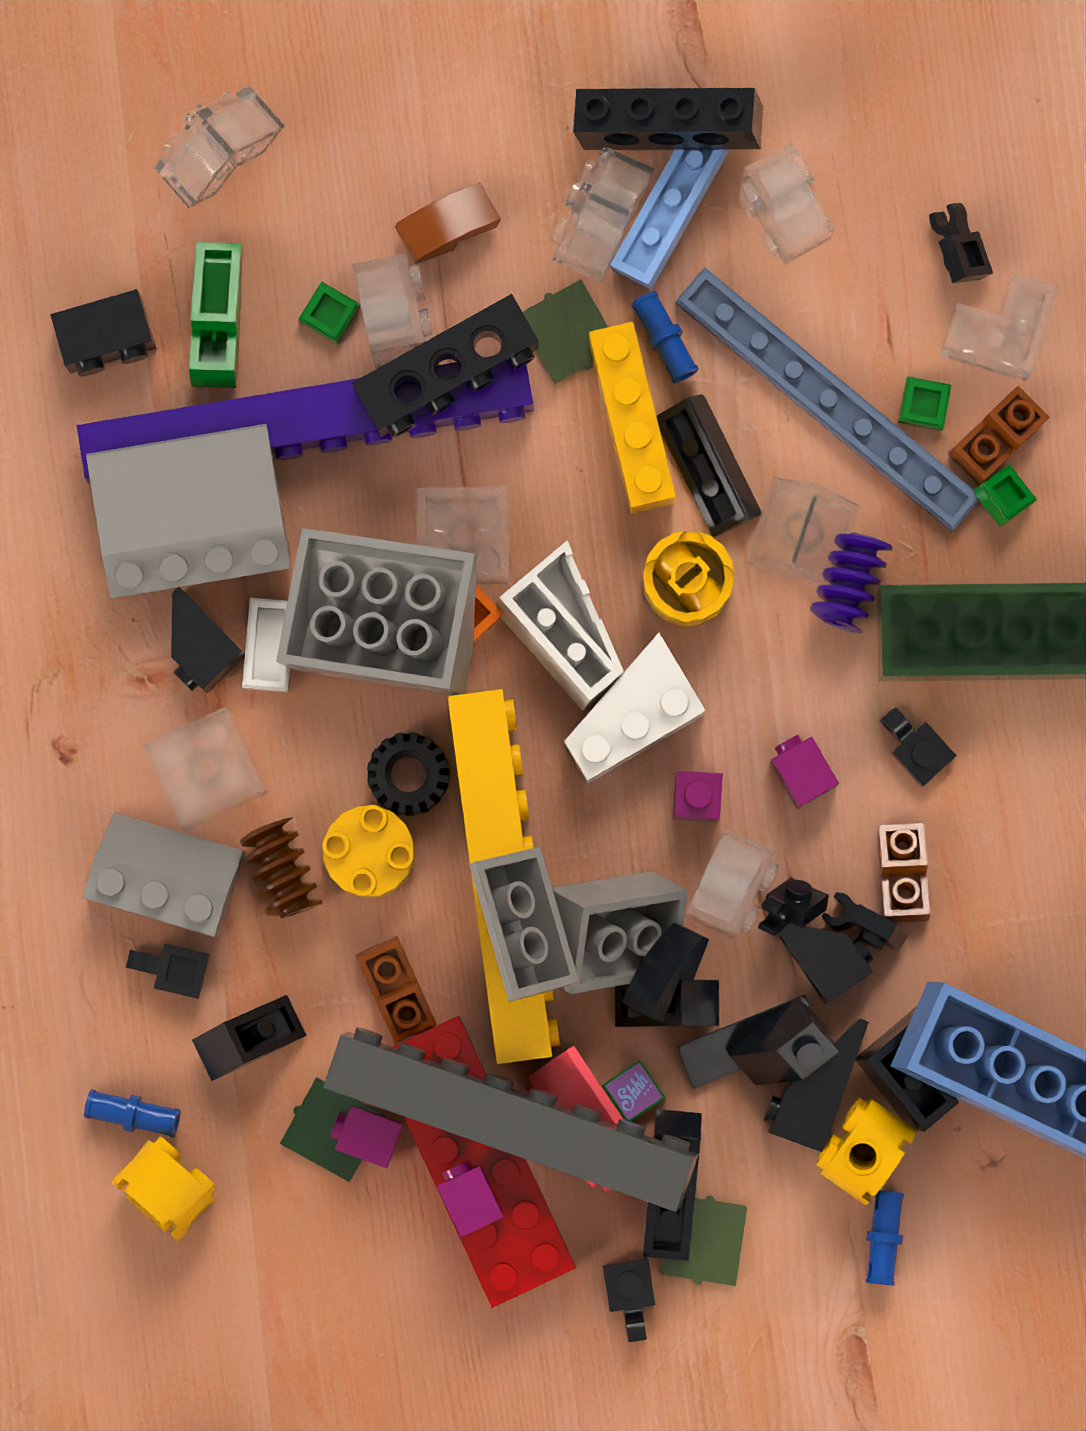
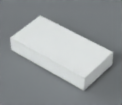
(262, 647)

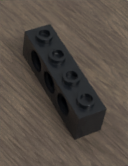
(668, 118)
(499, 321)

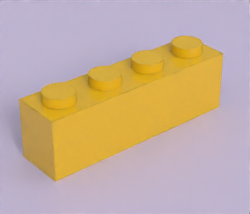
(631, 418)

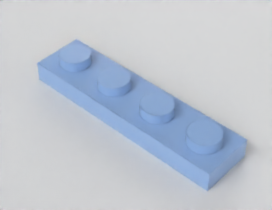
(666, 214)

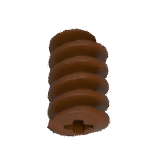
(280, 869)

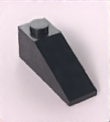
(810, 1105)
(664, 1225)

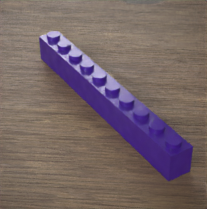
(312, 416)

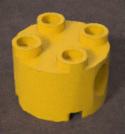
(688, 578)
(369, 852)
(860, 1173)
(165, 1188)

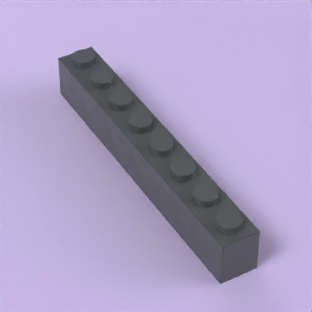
(512, 1120)

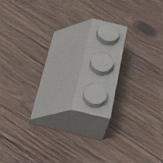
(164, 875)
(524, 923)
(616, 924)

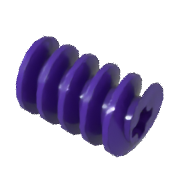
(849, 580)

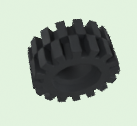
(408, 746)

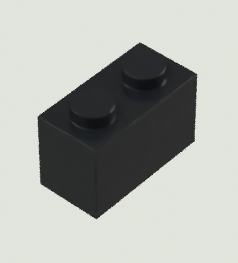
(103, 333)

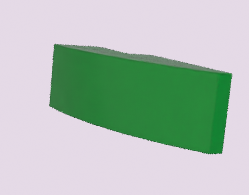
(215, 315)

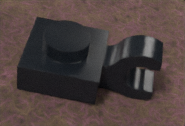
(962, 250)
(920, 751)
(792, 903)
(873, 928)
(176, 970)
(629, 1290)

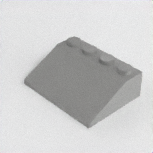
(188, 511)
(380, 612)

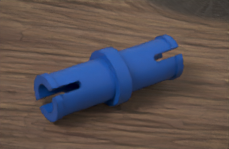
(664, 337)
(132, 1113)
(884, 1238)

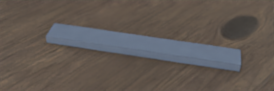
(827, 399)

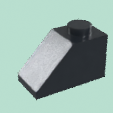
(199, 645)
(827, 959)
(692, 1005)
(248, 1037)
(785, 1046)

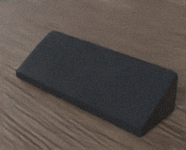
(708, 465)
(707, 1055)

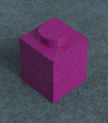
(803, 770)
(697, 796)
(366, 1135)
(469, 1198)

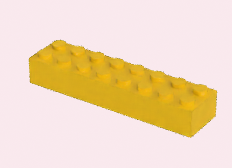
(494, 829)

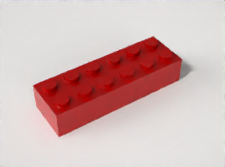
(526, 1243)

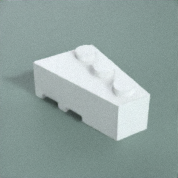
(561, 627)
(635, 713)

